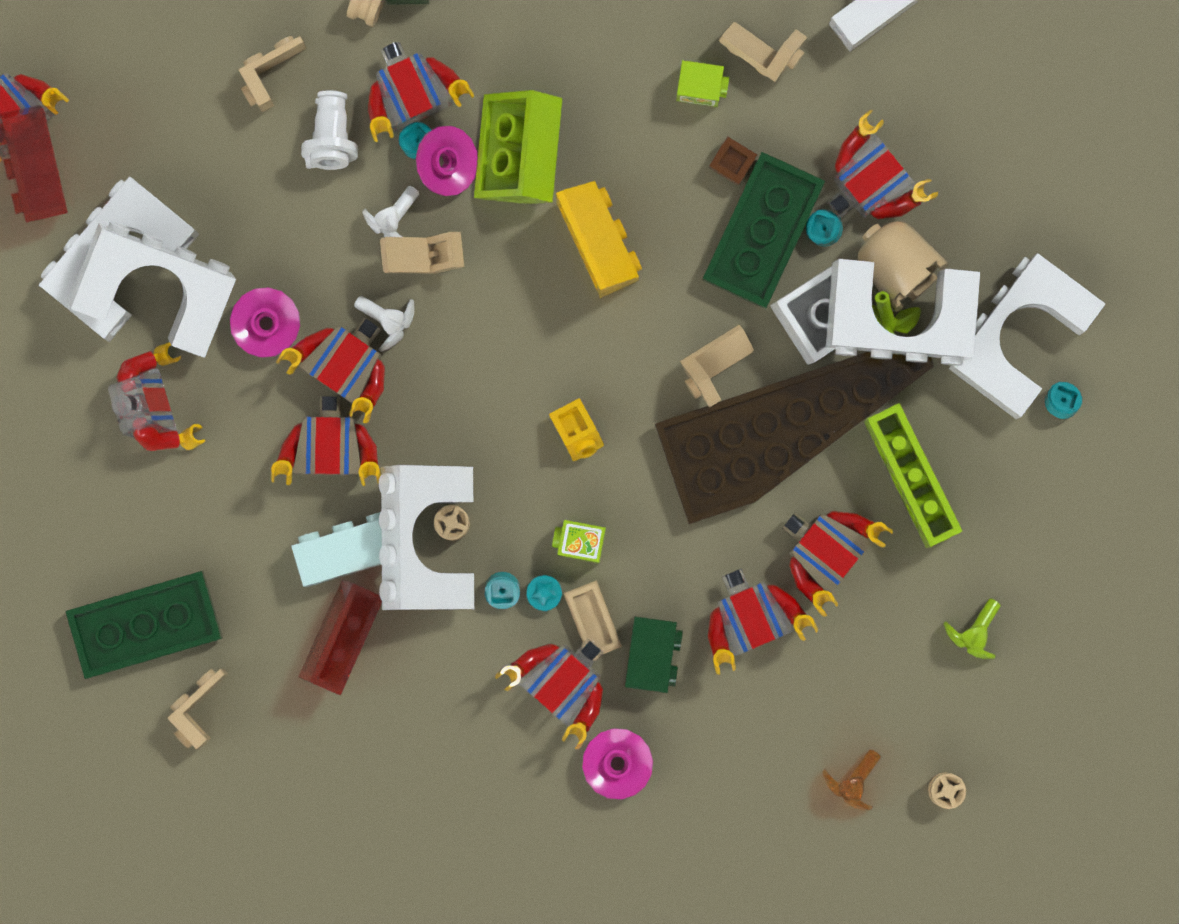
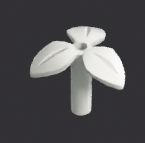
(388, 218)
(392, 320)

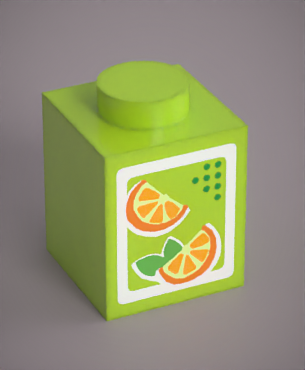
(701, 83)
(579, 541)

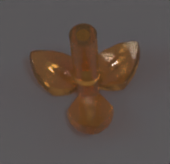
(853, 787)

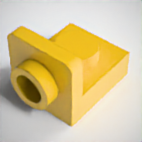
(577, 430)

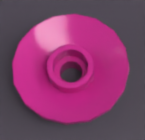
(458, 160)
(262, 304)
(623, 782)

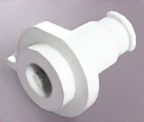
(330, 143)

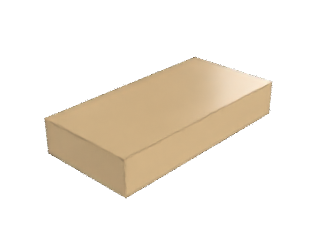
(592, 616)

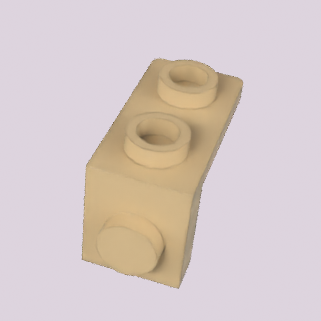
(760, 55)
(257, 64)
(422, 255)
(712, 360)
(188, 731)

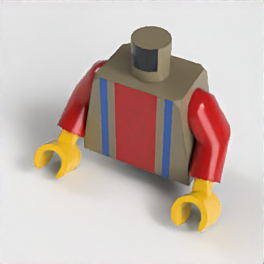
(342, 364)
(328, 447)
(828, 551)

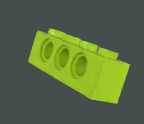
(912, 476)

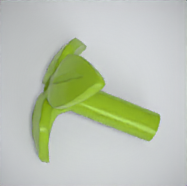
(903, 321)
(976, 637)

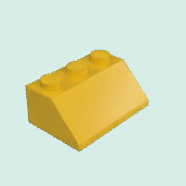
(598, 237)

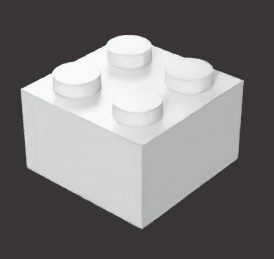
(806, 316)

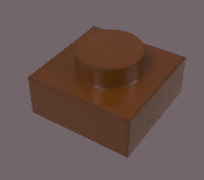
(733, 161)

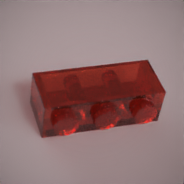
(31, 164)
(341, 637)

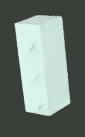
(339, 553)

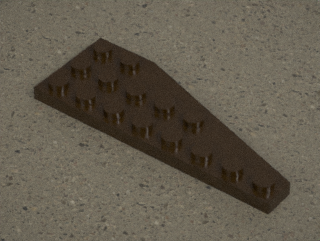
(760, 438)

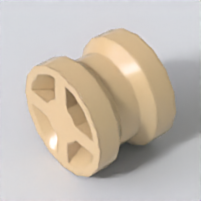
(365, 9)
(447, 520)
(955, 794)

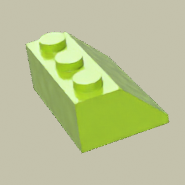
(518, 147)

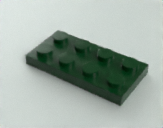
(763, 230)
(144, 624)

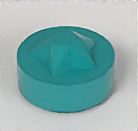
(411, 137)
(824, 228)
(1063, 400)
(502, 590)
(544, 593)

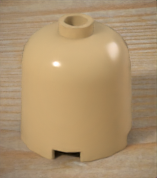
(901, 261)

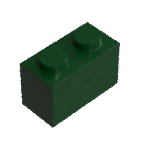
(652, 655)

